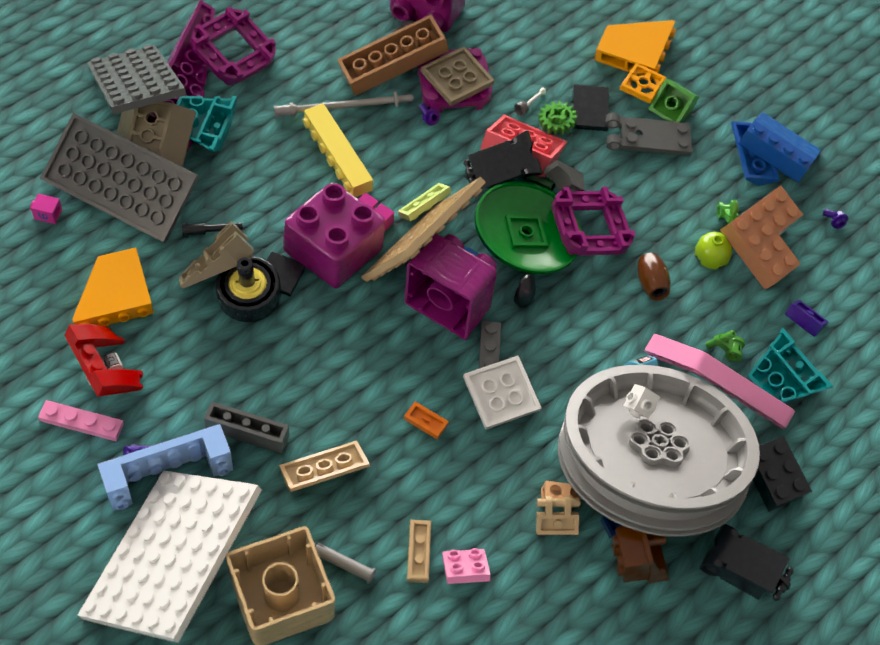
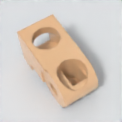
(558, 491)

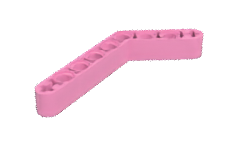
(721, 377)

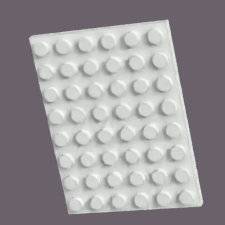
(170, 555)

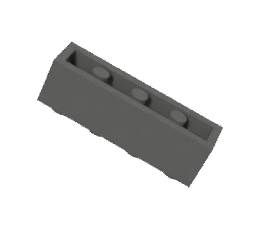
(248, 427)

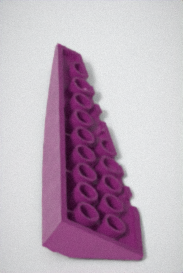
(185, 62)

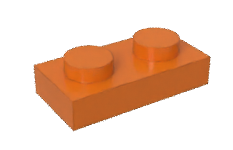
(426, 420)

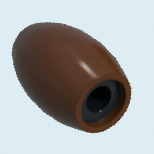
(654, 276)

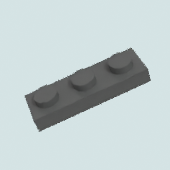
(489, 343)

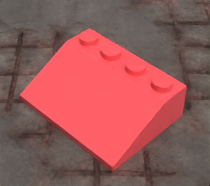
(545, 146)

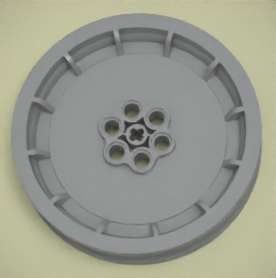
(661, 473)

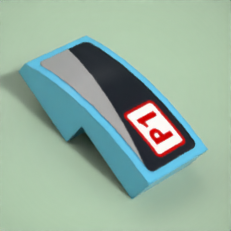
(645, 360)

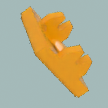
(641, 70)

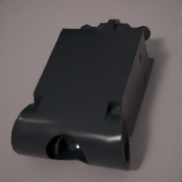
(503, 162)
(747, 564)

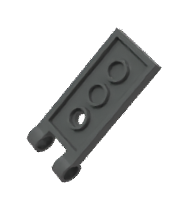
(656, 136)

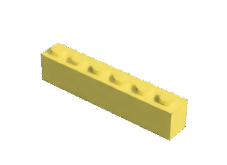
(337, 150)

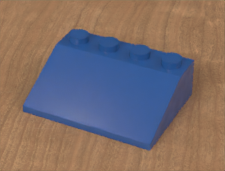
(779, 146)

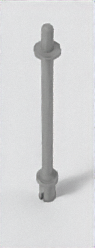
(293, 109)

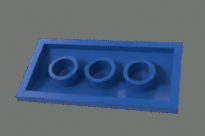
(754, 168)

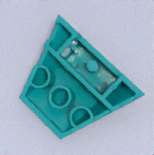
(211, 119)
(787, 371)

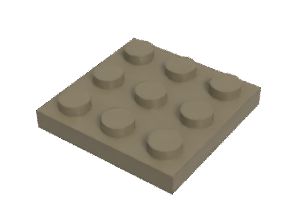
(457, 76)

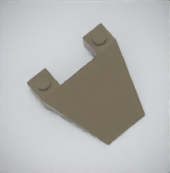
(221, 256)

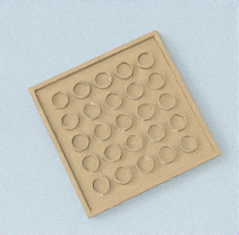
(423, 231)

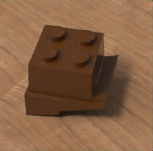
(639, 555)

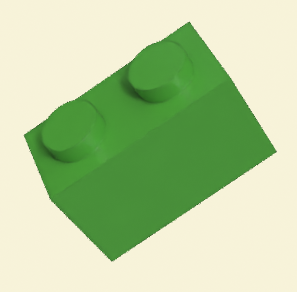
(673, 102)

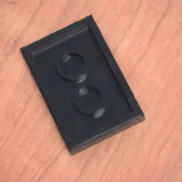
(590, 107)

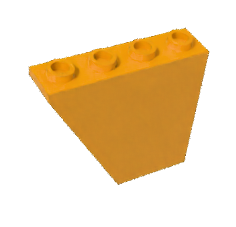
(635, 43)
(114, 291)

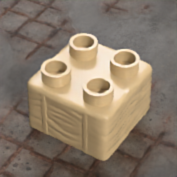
(281, 586)

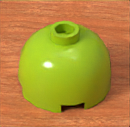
(713, 250)

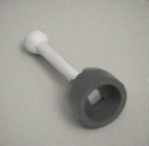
(522, 107)

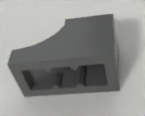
(565, 176)

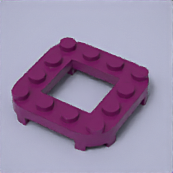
(233, 72)
(432, 97)
(575, 240)

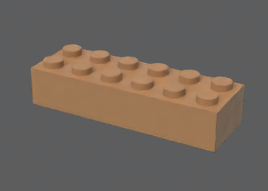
(393, 55)

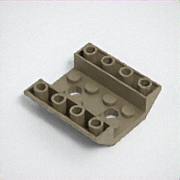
(166, 136)

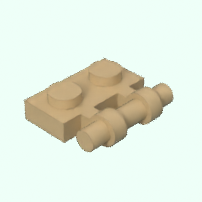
(557, 522)

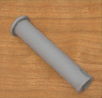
(345, 563)

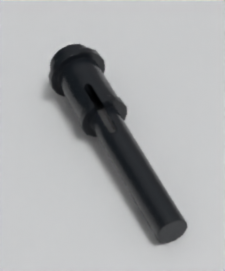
(197, 229)

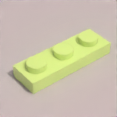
(424, 202)

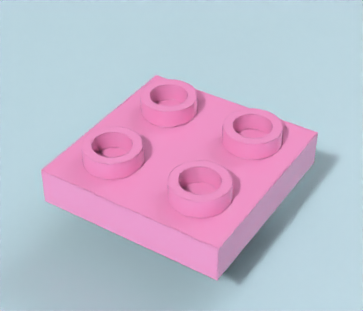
(466, 566)

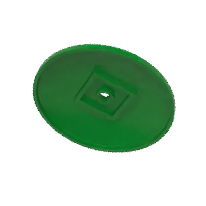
(519, 207)

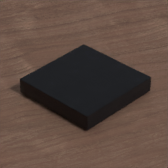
(288, 271)

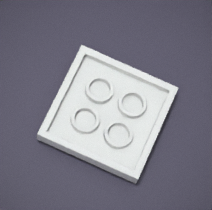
(502, 392)

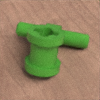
(728, 211)
(730, 344)

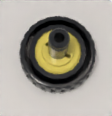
(249, 290)

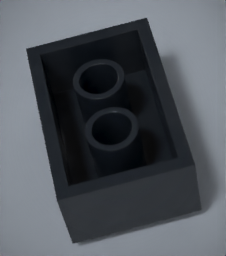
(779, 475)

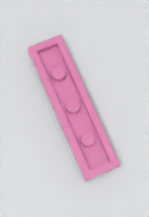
(81, 420)

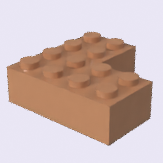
(758, 239)

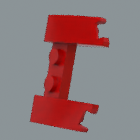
(83, 342)

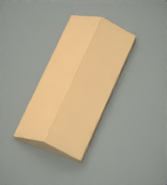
(323, 466)

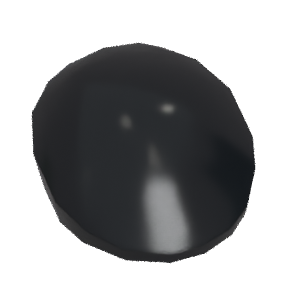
(525, 291)

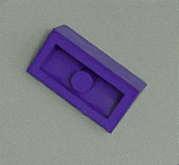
(806, 317)

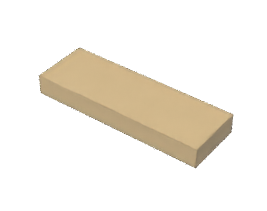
(419, 551)

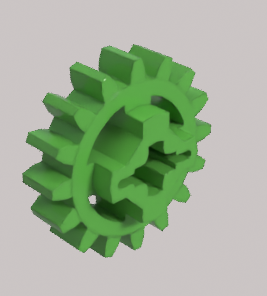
(557, 117)

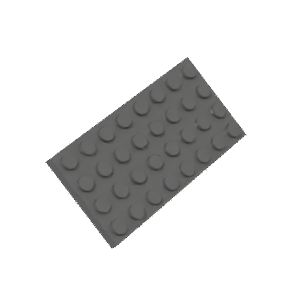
(135, 78)
(119, 177)

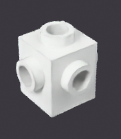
(641, 402)

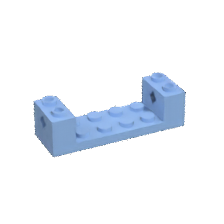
(166, 455)

